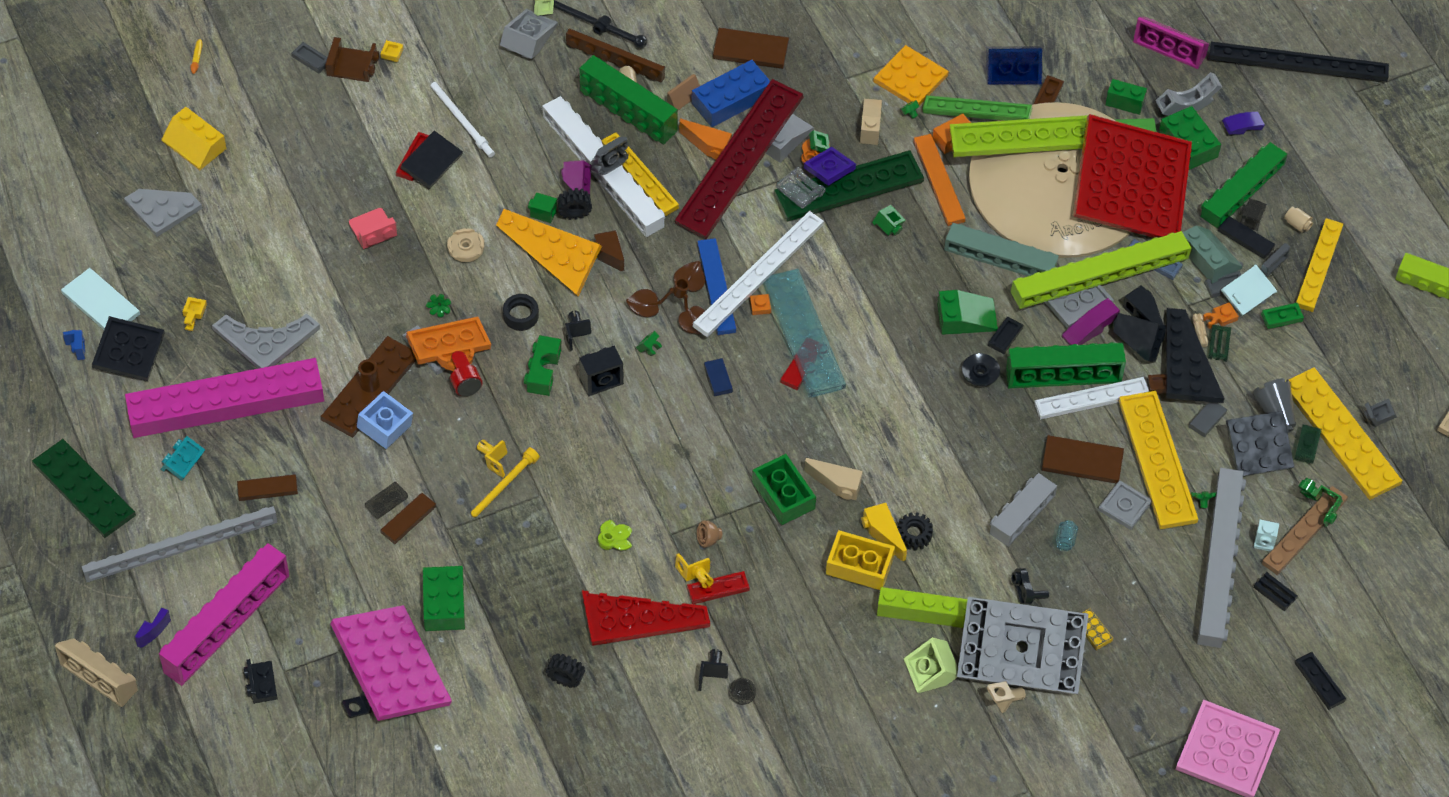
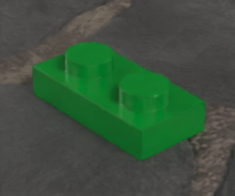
(1282, 315)

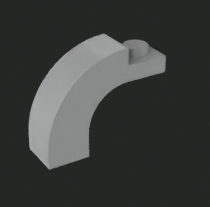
(1197, 97)

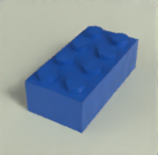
(730, 93)

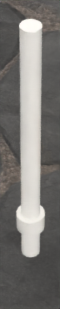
(481, 142)

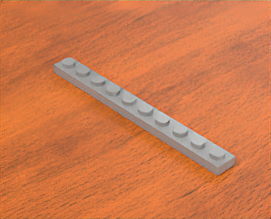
(179, 544)

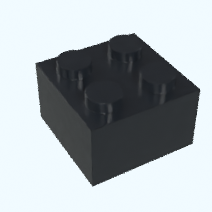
(601, 370)

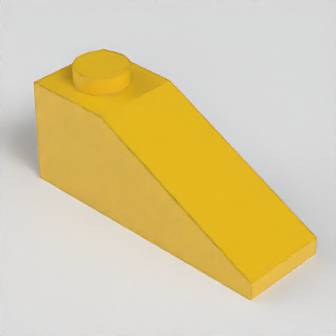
(883, 528)

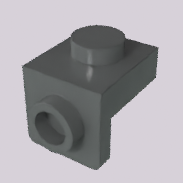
(1380, 412)

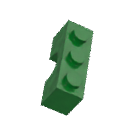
(546, 351)

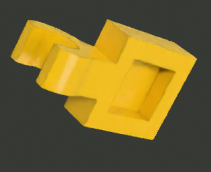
(193, 309)

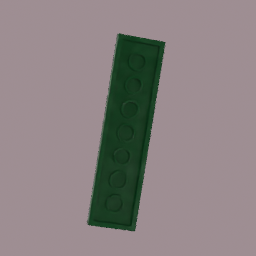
(862, 183)

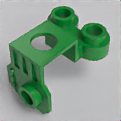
(1310, 491)

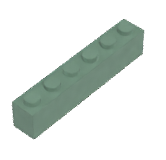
(998, 251)

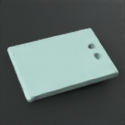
(1248, 290)

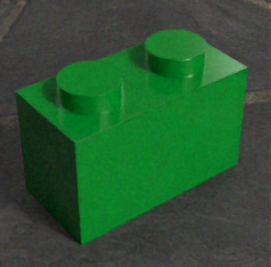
(1126, 96)

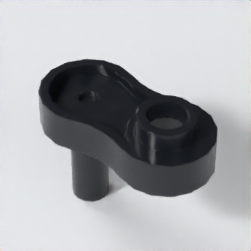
(1024, 589)

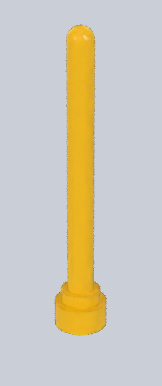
(529, 457)

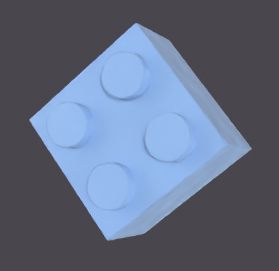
(384, 420)

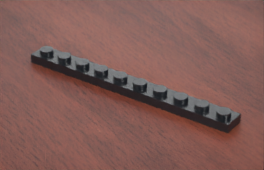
(1299, 61)

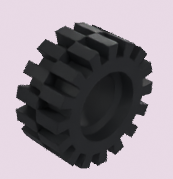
(574, 204)
(919, 522)
(565, 670)

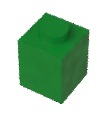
(543, 207)

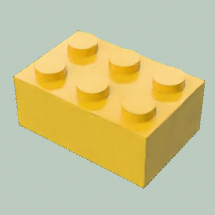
(860, 560)

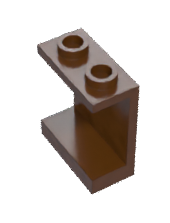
(351, 63)

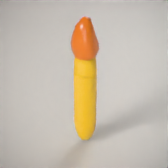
(196, 56)

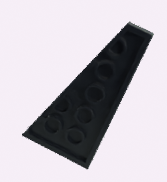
(1187, 366)

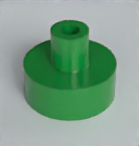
(910, 108)

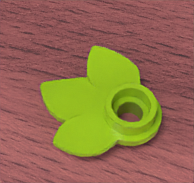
(614, 536)

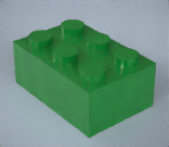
(1190, 127)
(783, 489)
(443, 598)

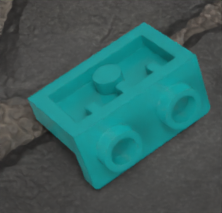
(183, 458)

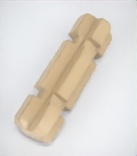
(1200, 330)

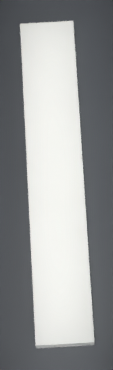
(1088, 398)

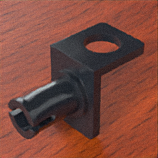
(576, 327)
(713, 668)
(363, 703)

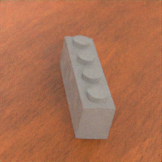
(1022, 509)

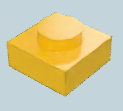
(392, 51)

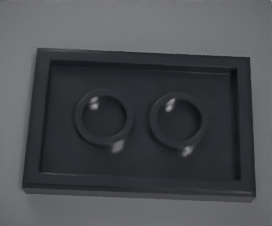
(431, 159)

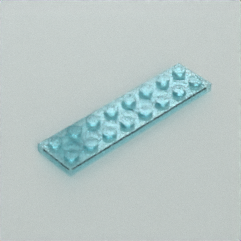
(804, 333)

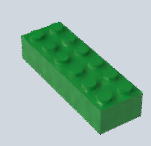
(628, 100)
(1065, 365)

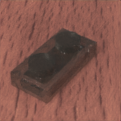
(386, 500)

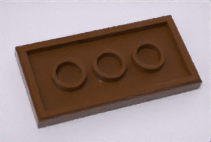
(747, 46)
(1083, 459)

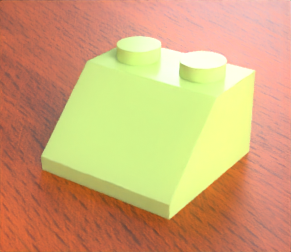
(931, 665)

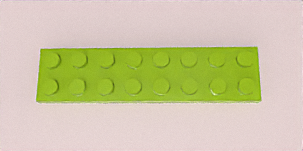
(1018, 136)

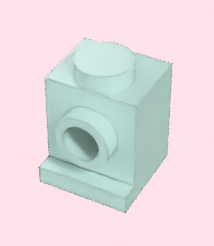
(1266, 535)

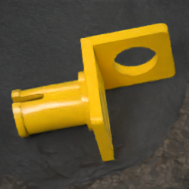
(493, 455)
(696, 570)

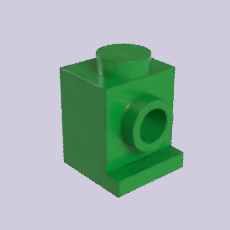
(889, 220)

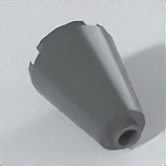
(1277, 397)

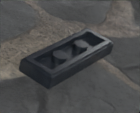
(1246, 237)
(1320, 680)

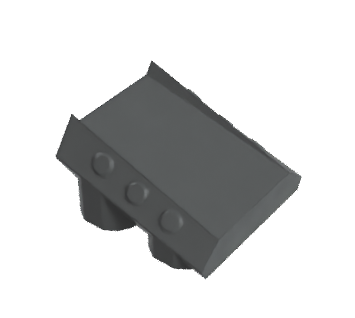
(610, 156)

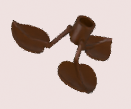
(687, 278)

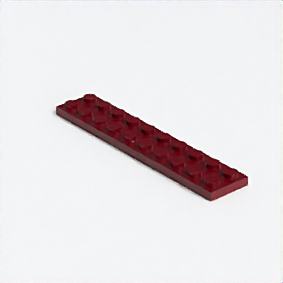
(739, 159)

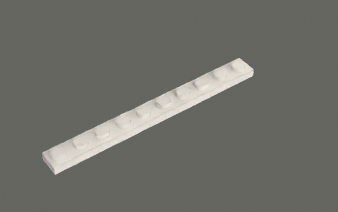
(758, 274)

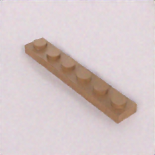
(1301, 533)

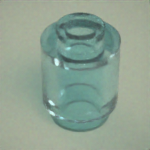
(1066, 535)

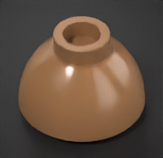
(708, 533)

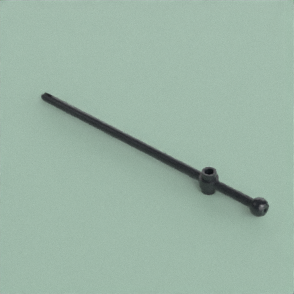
(602, 25)

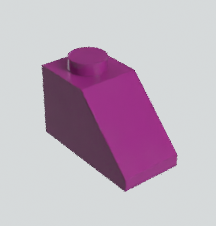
(577, 175)

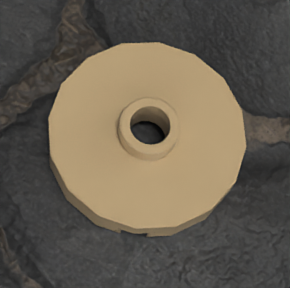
(462, 238)

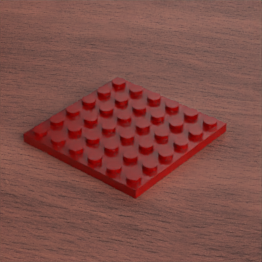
(1132, 178)

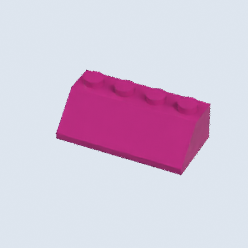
(1170, 42)

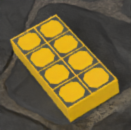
(1096, 632)

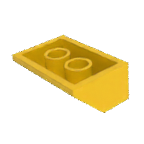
(193, 138)

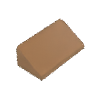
(682, 93)

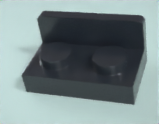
(262, 681)

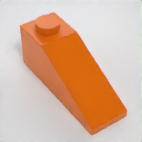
(707, 139)

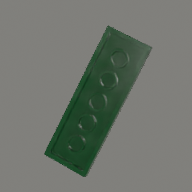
(83, 488)

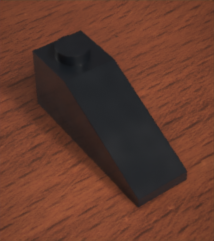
(1142, 305)

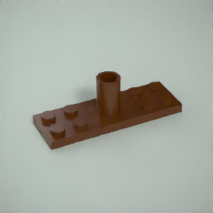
(373, 377)

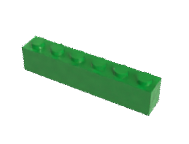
(1243, 184)

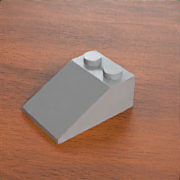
(527, 33)
(789, 138)

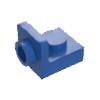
(76, 340)

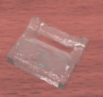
(797, 191)

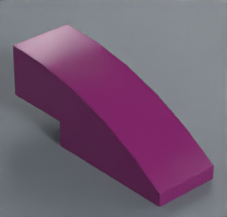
(1091, 323)

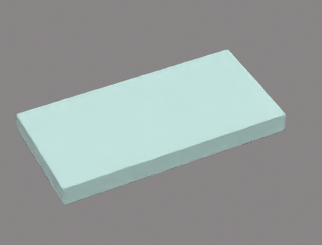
(98, 299)

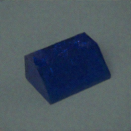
(1014, 64)

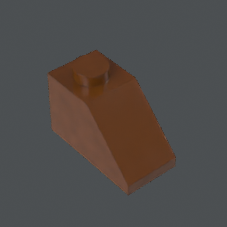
(611, 250)

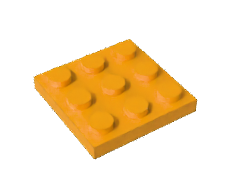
(911, 76)

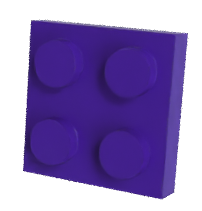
(829, 166)

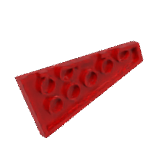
(630, 618)

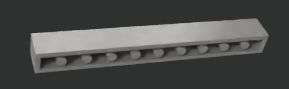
(1220, 558)

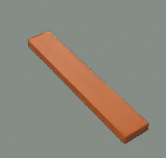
(939, 179)

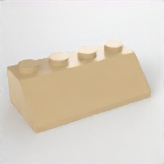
(96, 671)

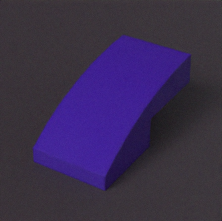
(1243, 121)
(150, 631)

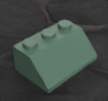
(1210, 254)

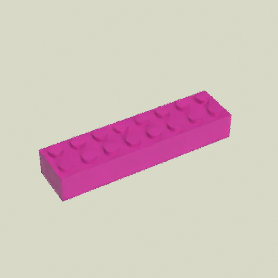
(224, 614)

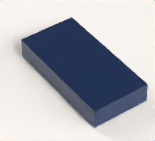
(718, 377)

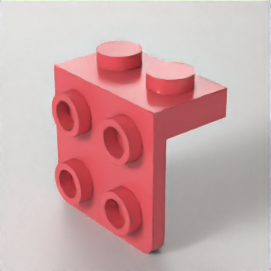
(373, 227)

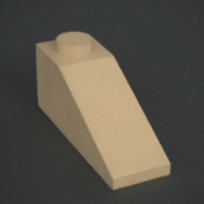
(871, 121)
(838, 479)

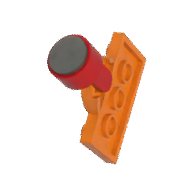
(454, 349)

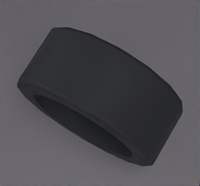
(520, 300)

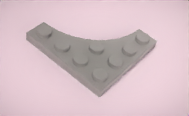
(265, 345)

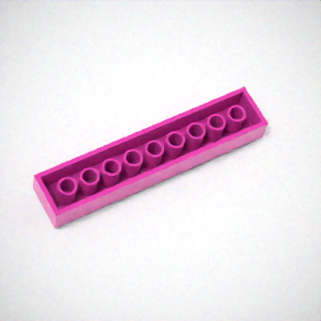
(224, 397)

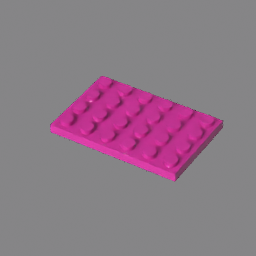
(390, 662)

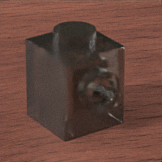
(1253, 214)

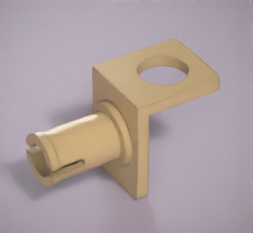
(1005, 695)

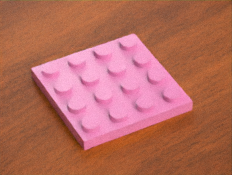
(1228, 749)

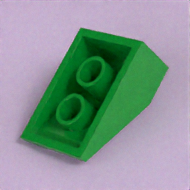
(965, 312)

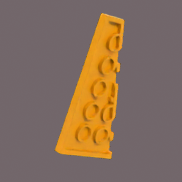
(558, 251)

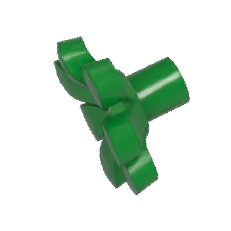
(438, 305)
(1204, 497)

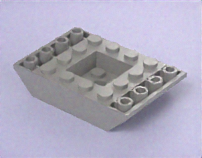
(1052, 637)

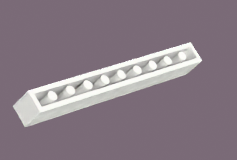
(618, 182)

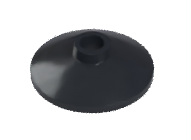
(980, 363)

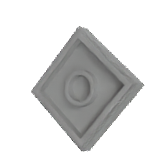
(1125, 505)

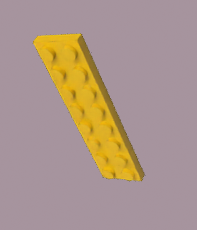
(1343, 434)
(1158, 460)

